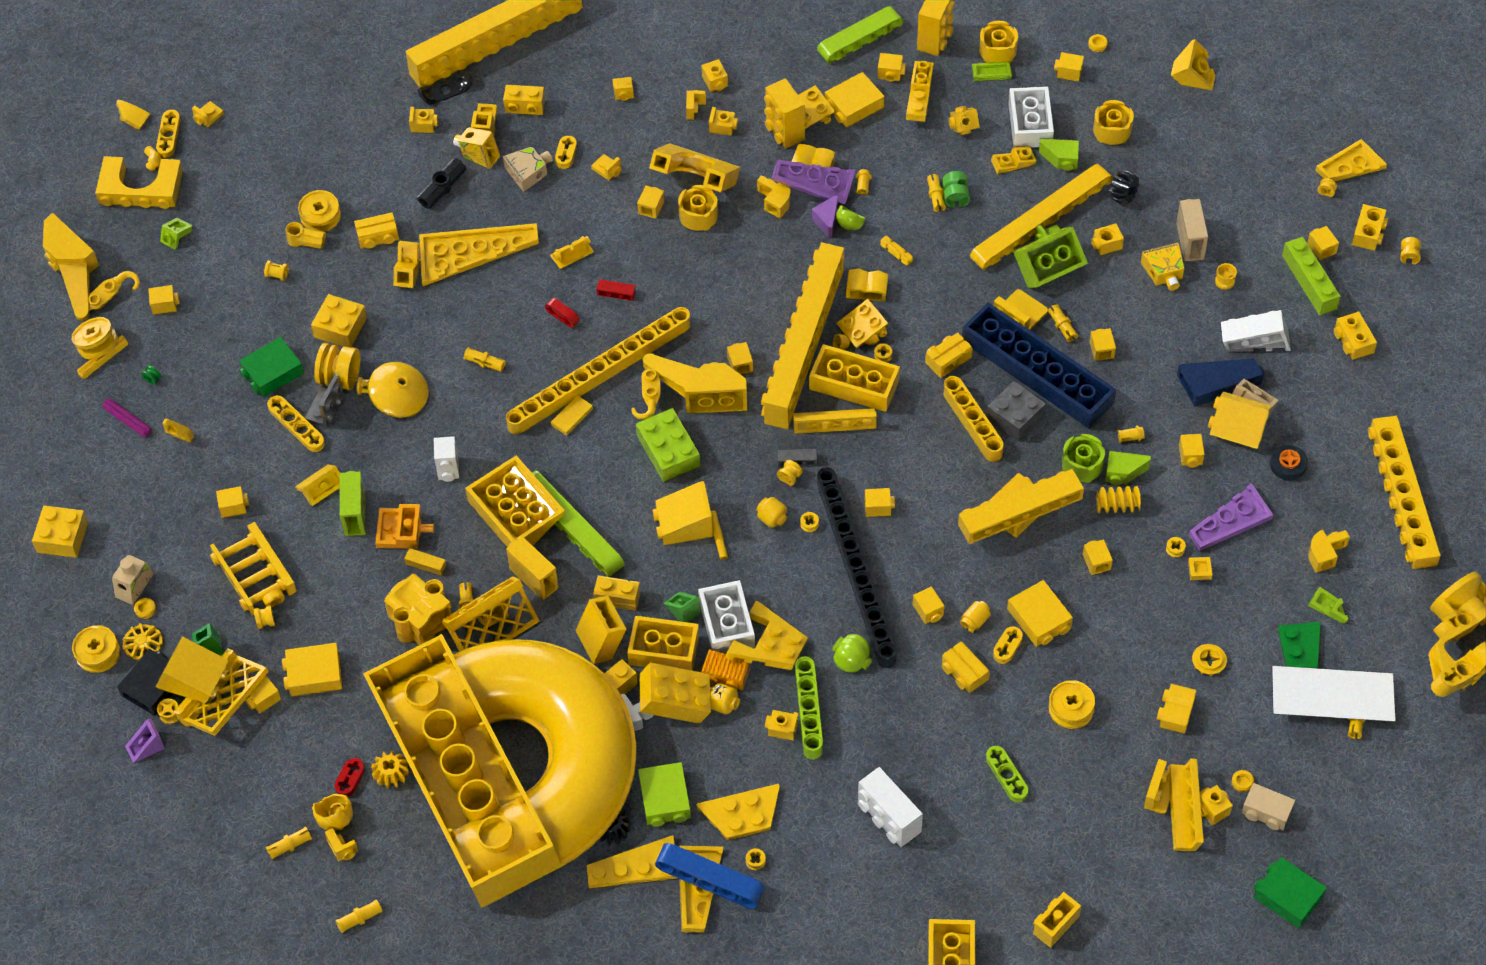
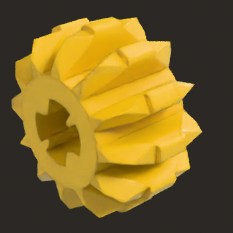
(390, 769)

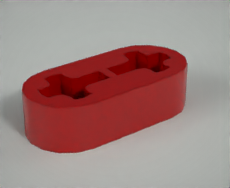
(562, 312)
(345, 775)

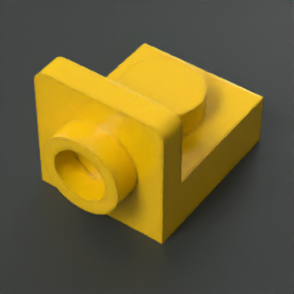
(623, 88)
(694, 99)
(207, 114)
(607, 167)
(340, 849)

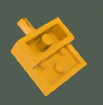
(400, 527)

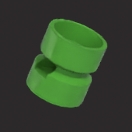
(956, 188)

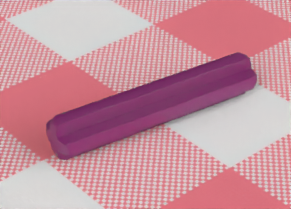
(126, 417)

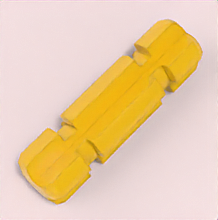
(896, 250)

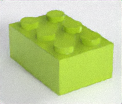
(1050, 257)
(668, 445)

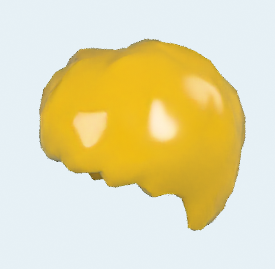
(333, 812)

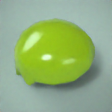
(849, 219)

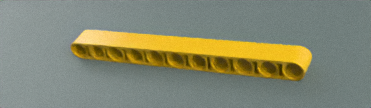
(657, 333)

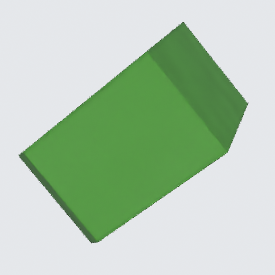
(683, 606)

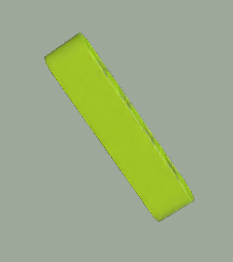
(859, 34)
(808, 699)

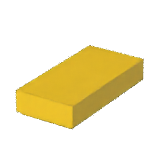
(572, 415)

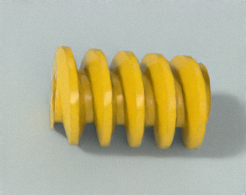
(1118, 499)

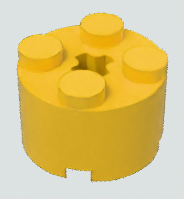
(998, 42)
(1113, 122)
(698, 208)

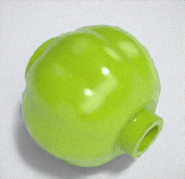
(852, 653)

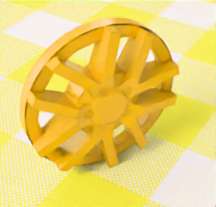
(141, 641)

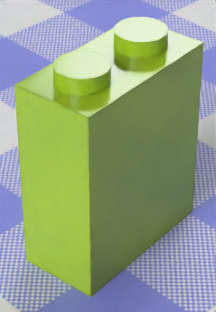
(352, 503)
(664, 794)

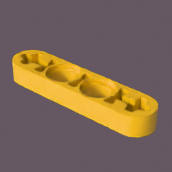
(295, 424)

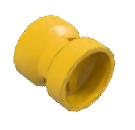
(1410, 249)
(1225, 276)

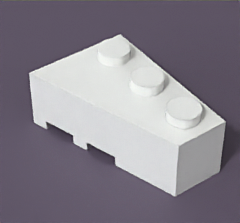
(1256, 331)

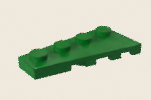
(1300, 644)

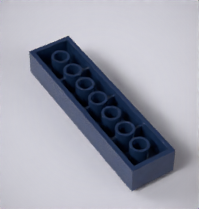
(1039, 365)

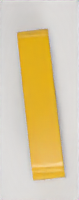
(971, 411)

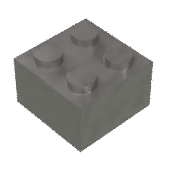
(1016, 411)

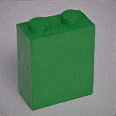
(270, 367)
(1289, 892)

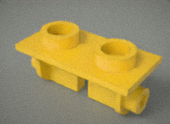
(572, 253)

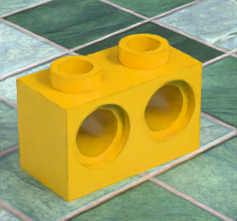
(1369, 227)

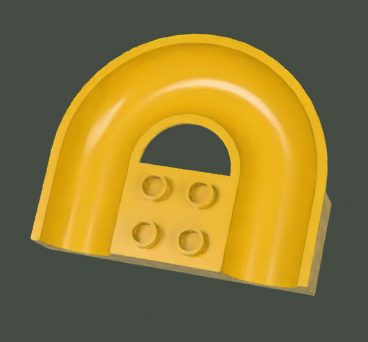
(442, 721)

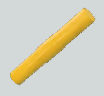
(718, 536)

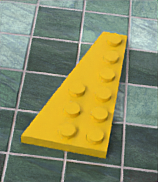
(458, 251)

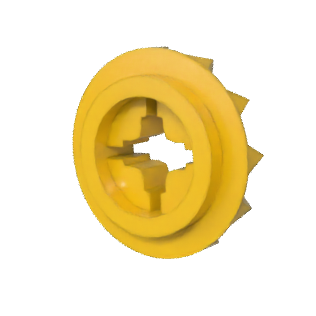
(1215, 652)

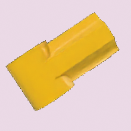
(299, 236)

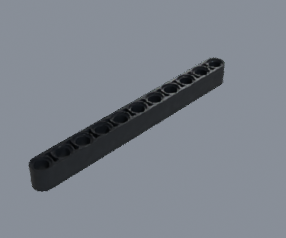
(856, 574)

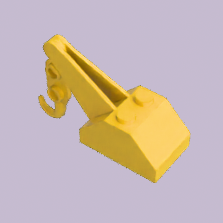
(75, 262)
(705, 389)

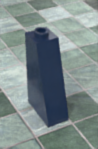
(1210, 379)

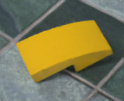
(1017, 159)

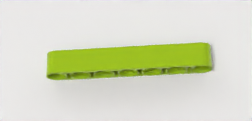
(583, 534)

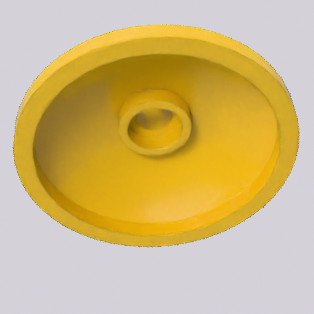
(393, 397)

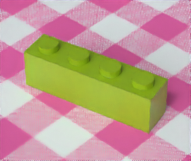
(1311, 275)

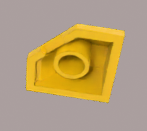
(1192, 67)

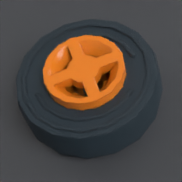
(1296, 461)

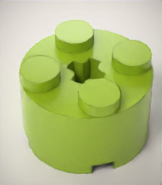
(1084, 456)

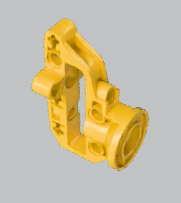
(1461, 611)

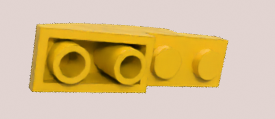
(920, 91)

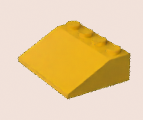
(514, 503)

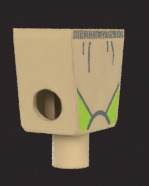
(527, 166)
(133, 576)

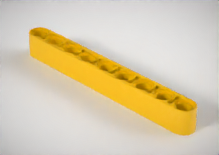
(1042, 214)

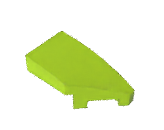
(1328, 605)

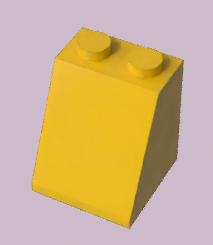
(684, 515)
(193, 672)

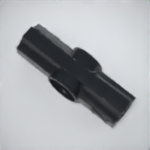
(441, 183)

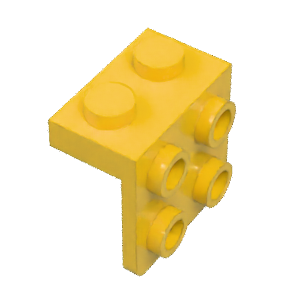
(1022, 308)

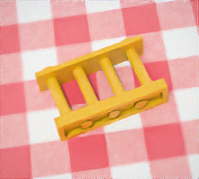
(264, 552)

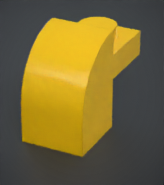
(485, 117)
(777, 197)
(408, 264)
(1323, 547)

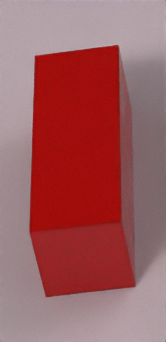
(616, 290)

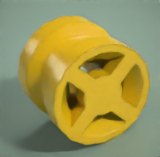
(789, 472)
(264, 617)
(167, 706)

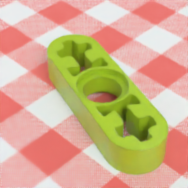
(1007, 765)

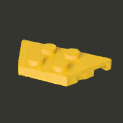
(742, 812)

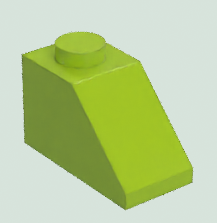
(1060, 153)
(1125, 467)

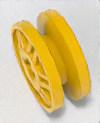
(319, 210)
(94, 338)
(96, 649)
(1071, 704)

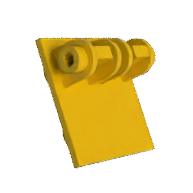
(816, 107)
(863, 324)

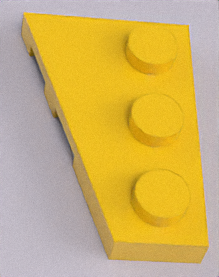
(1351, 162)

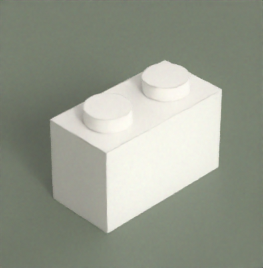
(446, 458)

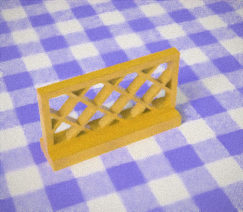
(486, 603)
(190, 709)

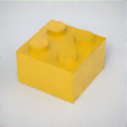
(339, 321)
(60, 531)

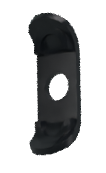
(457, 84)

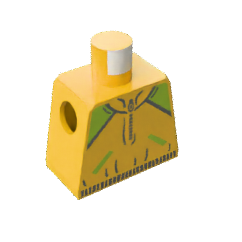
(477, 145)
(1164, 265)

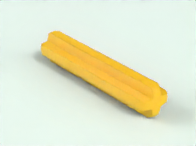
(93, 364)

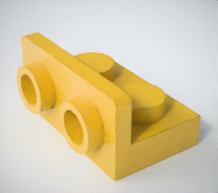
(1158, 792)

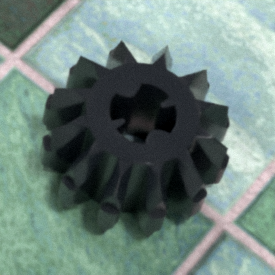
(1124, 187)
(620, 829)

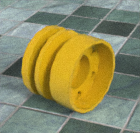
(333, 361)

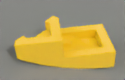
(132, 114)
(178, 430)

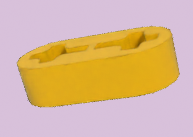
(561, 151)
(1004, 642)

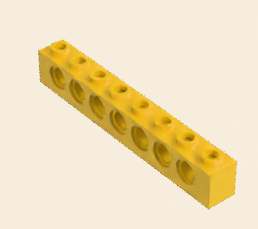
(1389, 429)

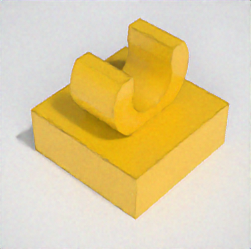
(1200, 568)

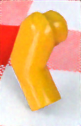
(154, 158)

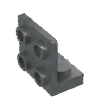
(326, 403)

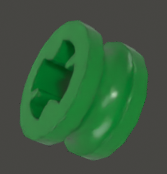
(151, 375)

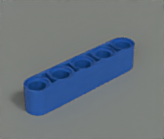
(709, 875)

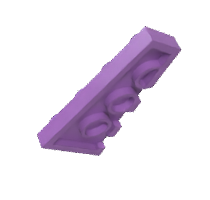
(814, 179)
(1237, 516)

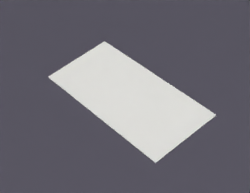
(1333, 693)

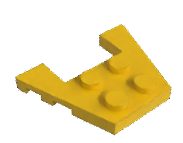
(778, 645)

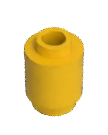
(975, 616)

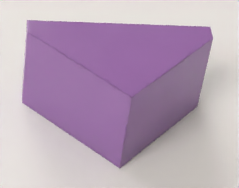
(825, 215)
(144, 742)

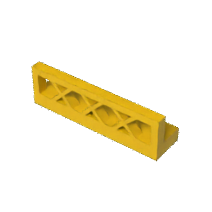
(834, 420)
(1185, 806)

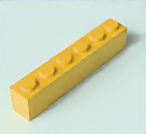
(1020, 506)

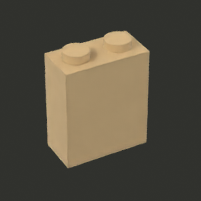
(1192, 230)

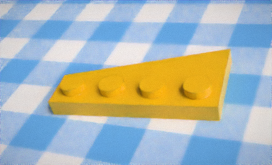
(629, 867)
(694, 900)

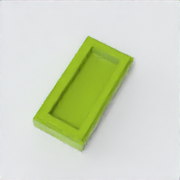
(991, 71)

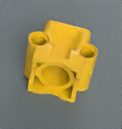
(417, 609)

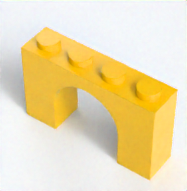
(717, 173)
(160, 193)

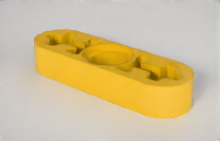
(165, 127)

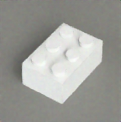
(1030, 116)
(726, 616)
(889, 807)

